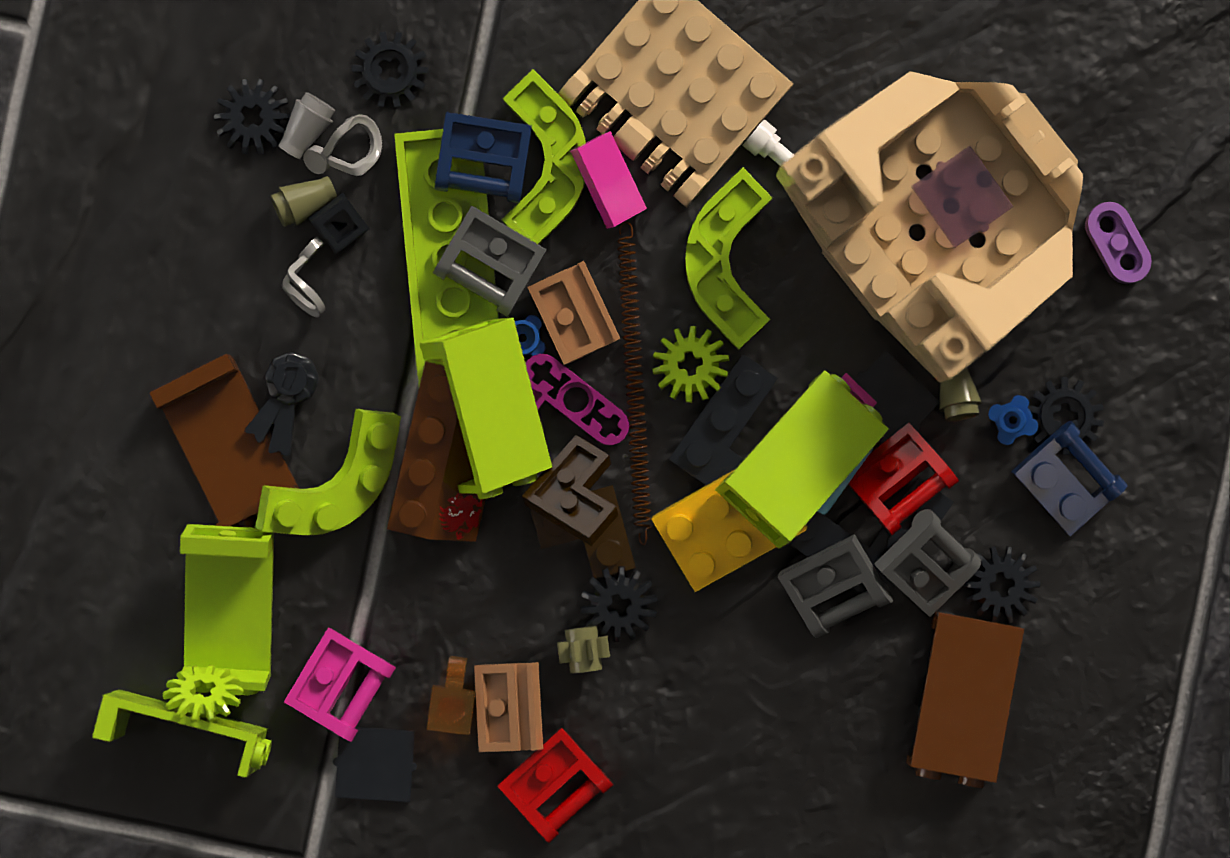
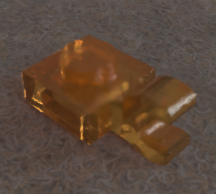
(450, 704)

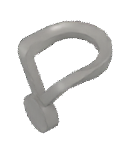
(319, 159)
(307, 253)

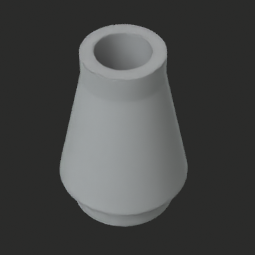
(307, 122)

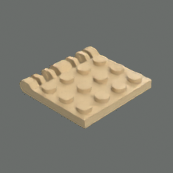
(681, 82)

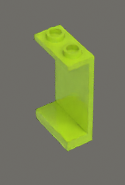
(492, 405)
(803, 459)
(229, 602)
(118, 705)

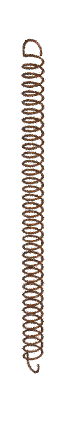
(637, 382)

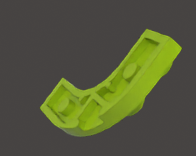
(560, 180)
(709, 263)
(350, 490)

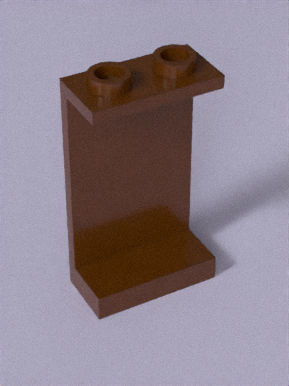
(209, 419)
(966, 699)

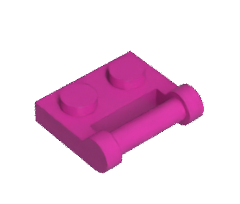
(327, 677)

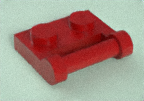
(892, 468)
(547, 772)

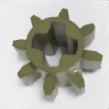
(583, 649)

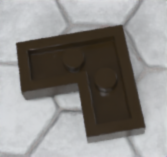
(564, 492)
(607, 552)

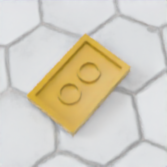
(710, 536)

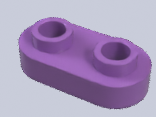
(1121, 241)

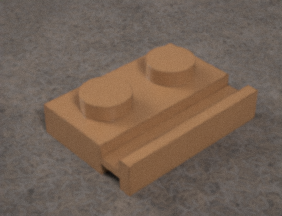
(574, 313)
(508, 707)

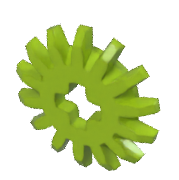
(704, 374)
(183, 692)

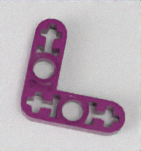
(543, 388)

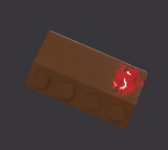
(433, 466)

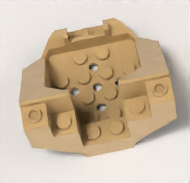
(860, 206)

